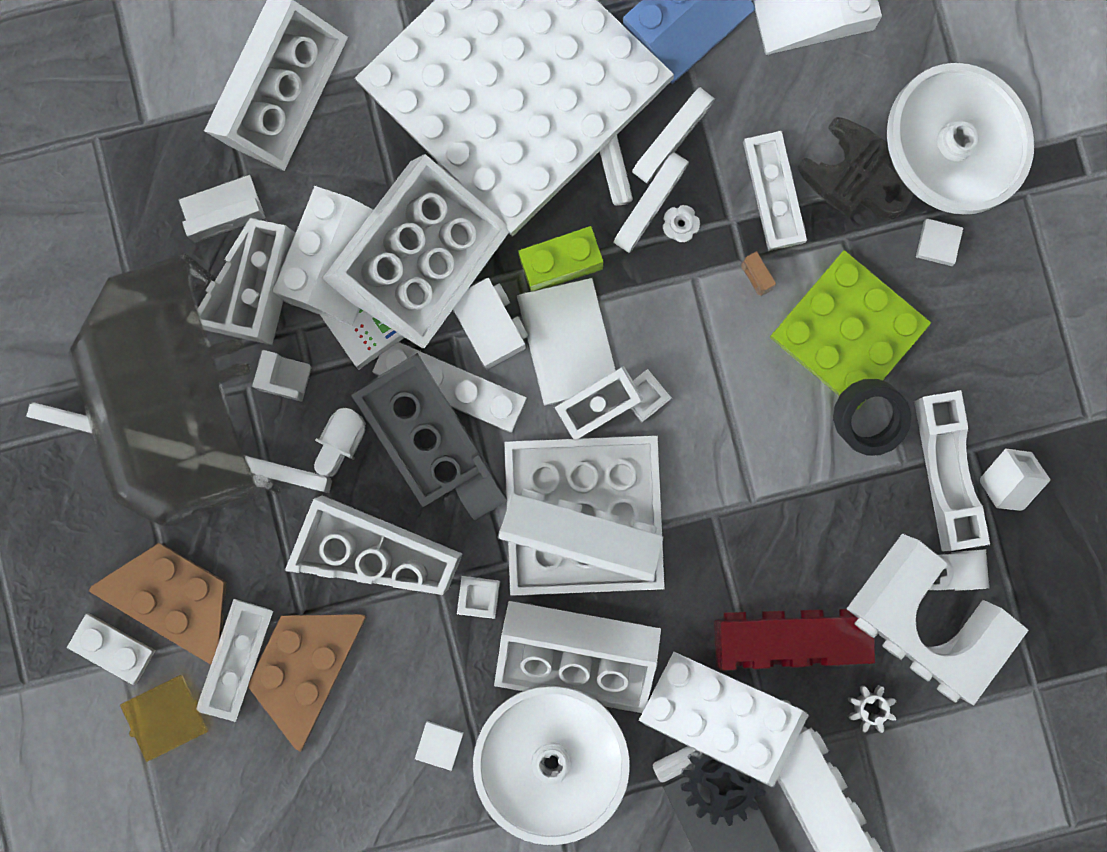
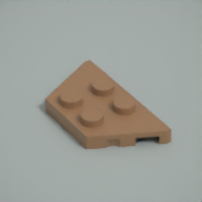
(170, 598)
(302, 669)

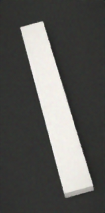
(257, 466)

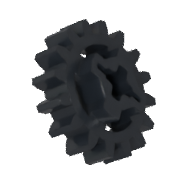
(719, 799)

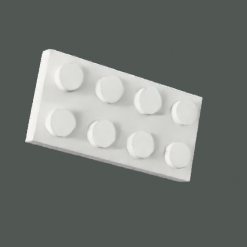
(724, 718)

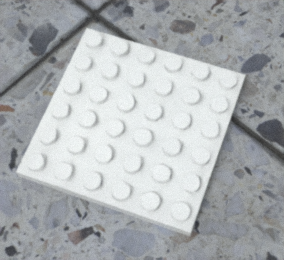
(514, 93)

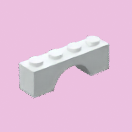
(955, 503)

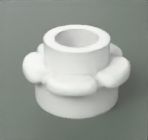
(678, 233)

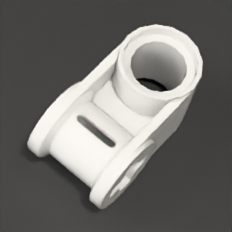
(963, 571)

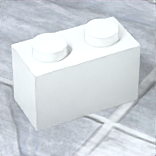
(489, 324)
(599, 403)

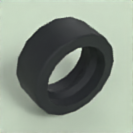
(888, 438)

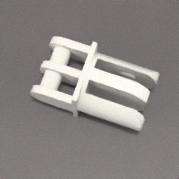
(339, 440)

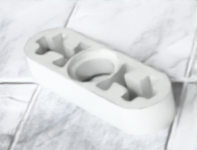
(673, 135)
(651, 202)

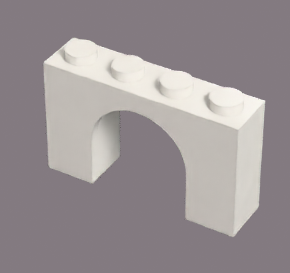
(890, 606)

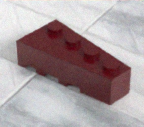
(791, 640)

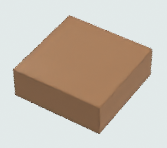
(758, 274)

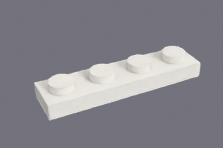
(462, 389)

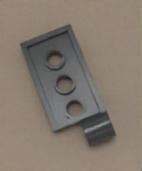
(473, 479)

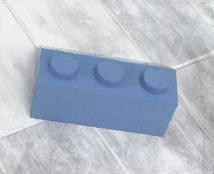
(684, 29)

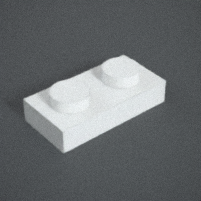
(111, 649)

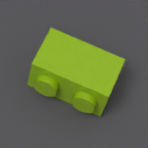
(561, 259)

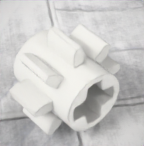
(880, 702)

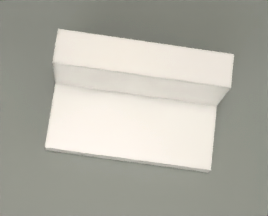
(221, 209)

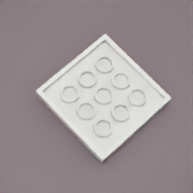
(599, 475)

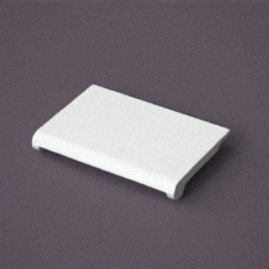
(566, 339)

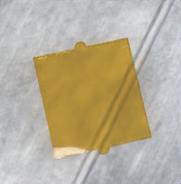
(163, 718)

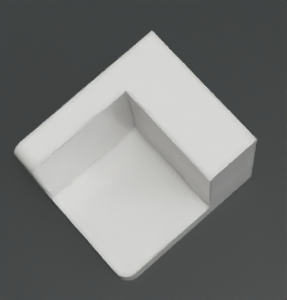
(281, 376)
(1014, 479)

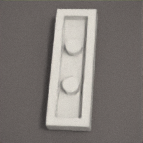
(774, 190)
(234, 660)

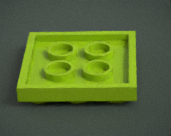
(849, 326)

